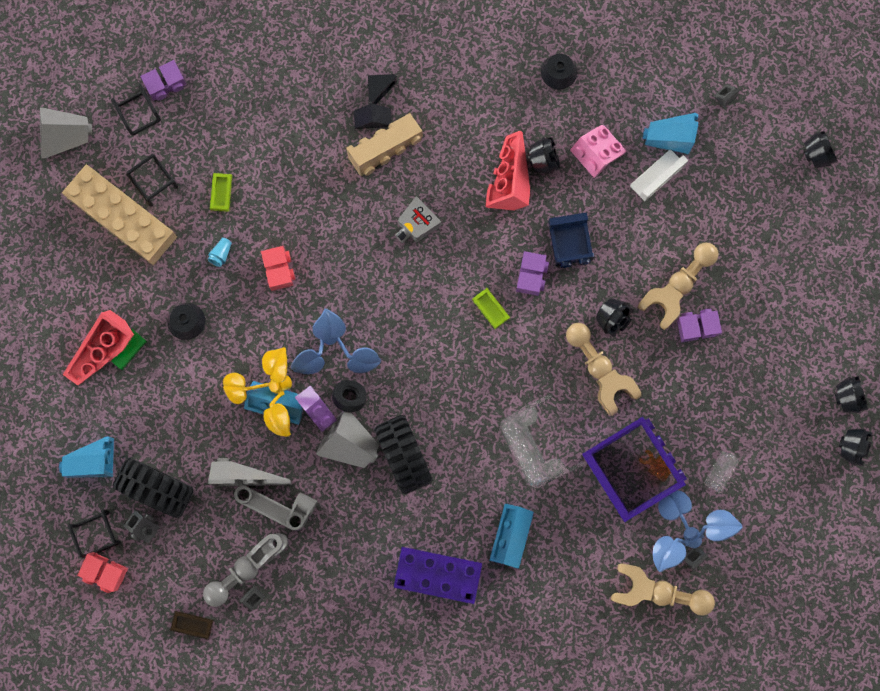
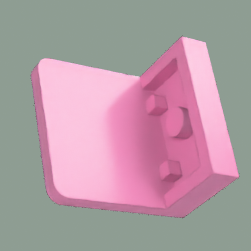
(597, 150)

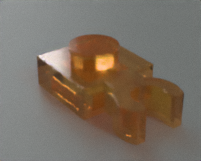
(658, 466)

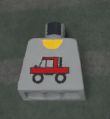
(417, 222)

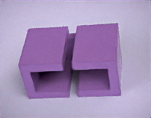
(155, 85)
(531, 273)
(708, 323)
(315, 408)

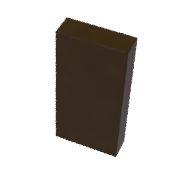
(191, 625)

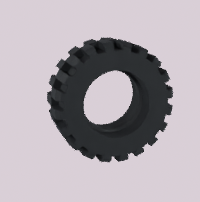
(403, 454)
(153, 488)

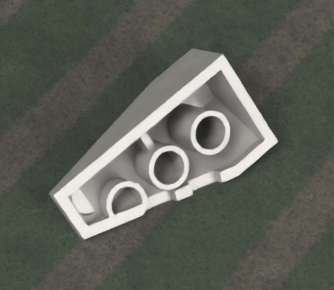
(234, 474)

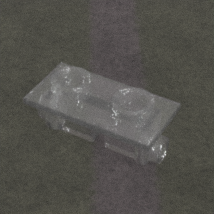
(721, 471)

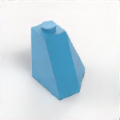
(673, 133)
(89, 461)

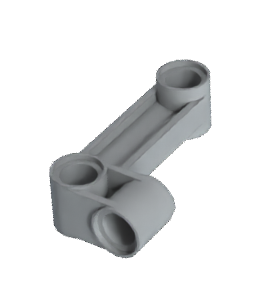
(302, 507)

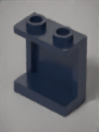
(570, 240)

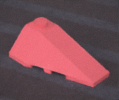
(512, 183)
(102, 344)

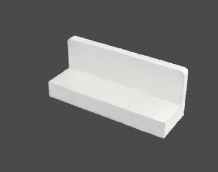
(658, 174)

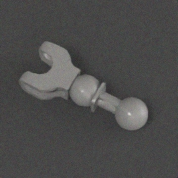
(245, 568)

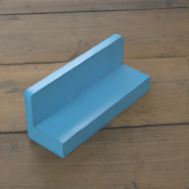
(259, 400)
(511, 535)

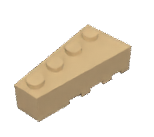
(384, 145)

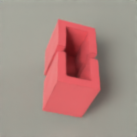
(277, 268)
(98, 570)

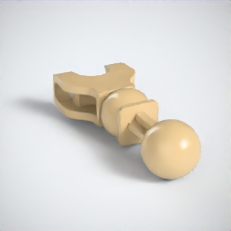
(679, 284)
(601, 369)
(661, 592)

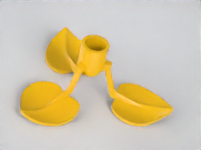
(275, 365)

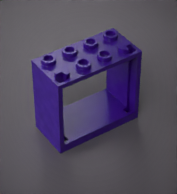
(606, 483)
(437, 575)

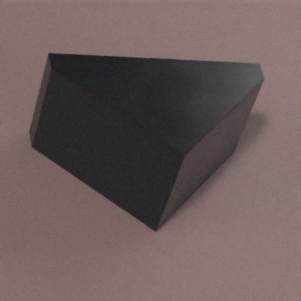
(379, 86)
(372, 117)

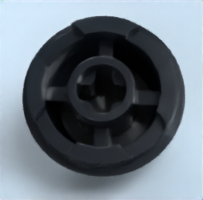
(559, 71)
(819, 150)
(544, 156)
(614, 316)
(186, 321)
(851, 395)
(855, 446)

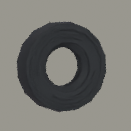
(347, 405)

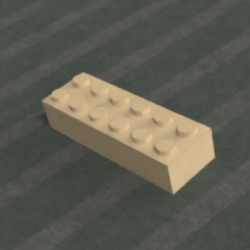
(119, 214)

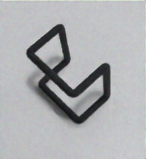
(143, 92)
(171, 181)
(103, 514)

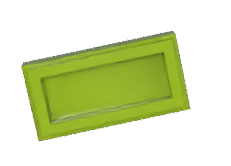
(221, 192)
(491, 308)

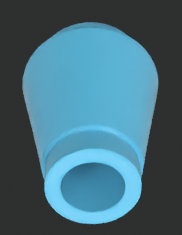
(220, 252)

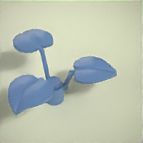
(329, 330)
(670, 552)

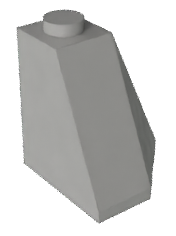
(62, 131)
(349, 442)

